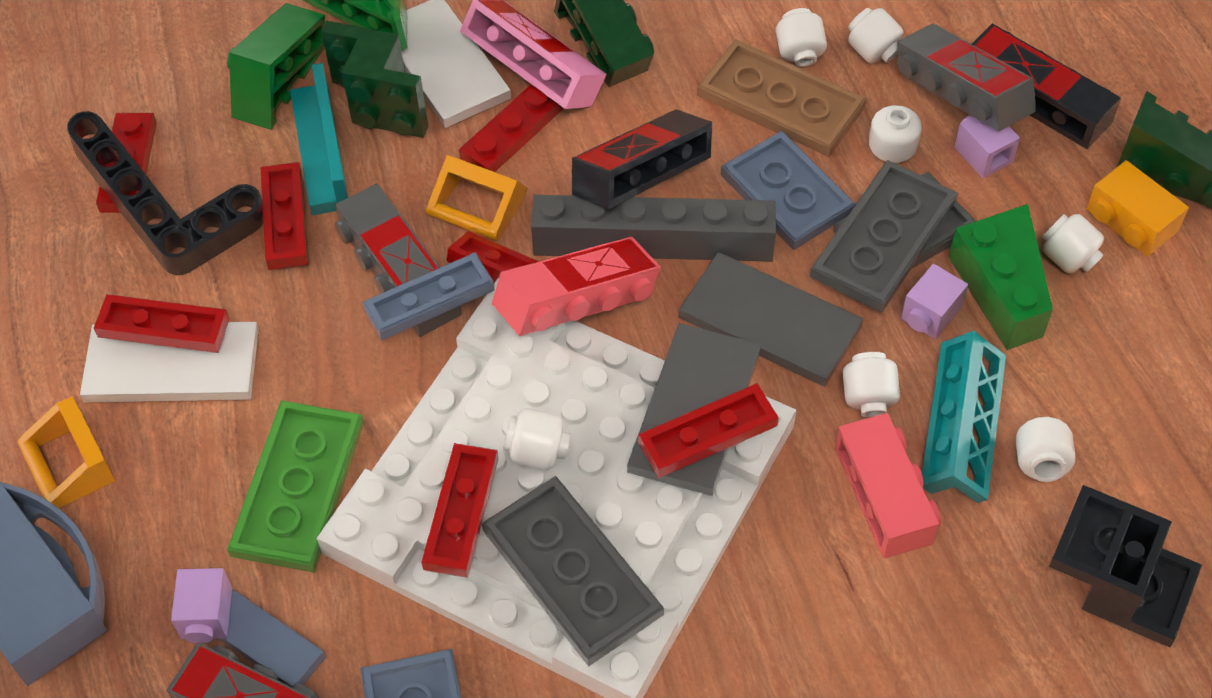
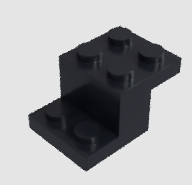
(1124, 562)

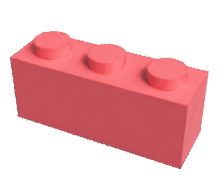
(887, 485)

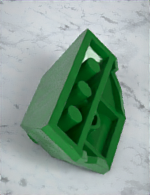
(372, 14)

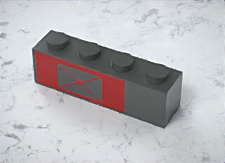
(966, 76)
(387, 246)
(220, 675)

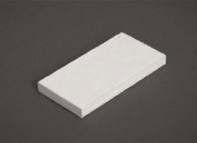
(452, 67)
(163, 373)

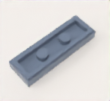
(428, 296)
(270, 642)

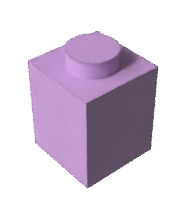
(985, 147)
(934, 301)
(201, 604)

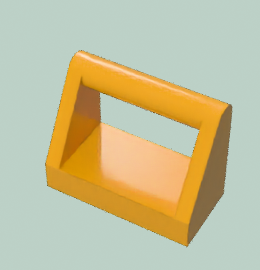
(457, 169)
(88, 477)

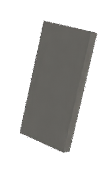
(884, 235)
(788, 322)
(695, 373)
(573, 570)

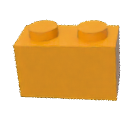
(1137, 208)

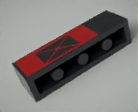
(1062, 95)
(641, 158)

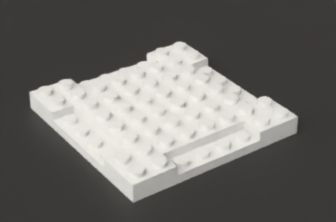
(602, 396)

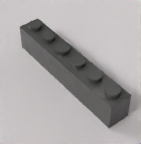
(660, 225)

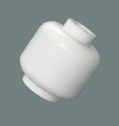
(875, 35)
(801, 37)
(895, 134)
(1073, 243)
(871, 383)
(536, 439)
(1045, 449)

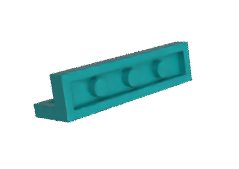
(319, 144)
(954, 412)

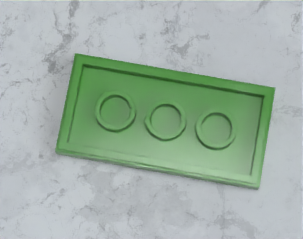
(296, 486)

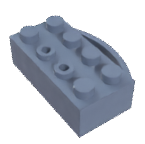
(41, 600)

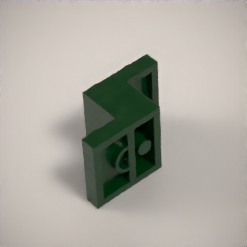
(375, 79)

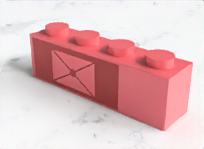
(575, 285)

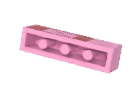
(533, 53)

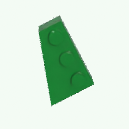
(271, 61)
(1005, 274)

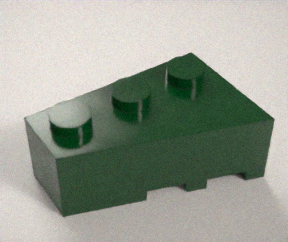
(610, 35)
(1171, 151)

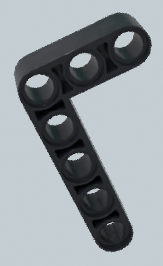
(150, 204)

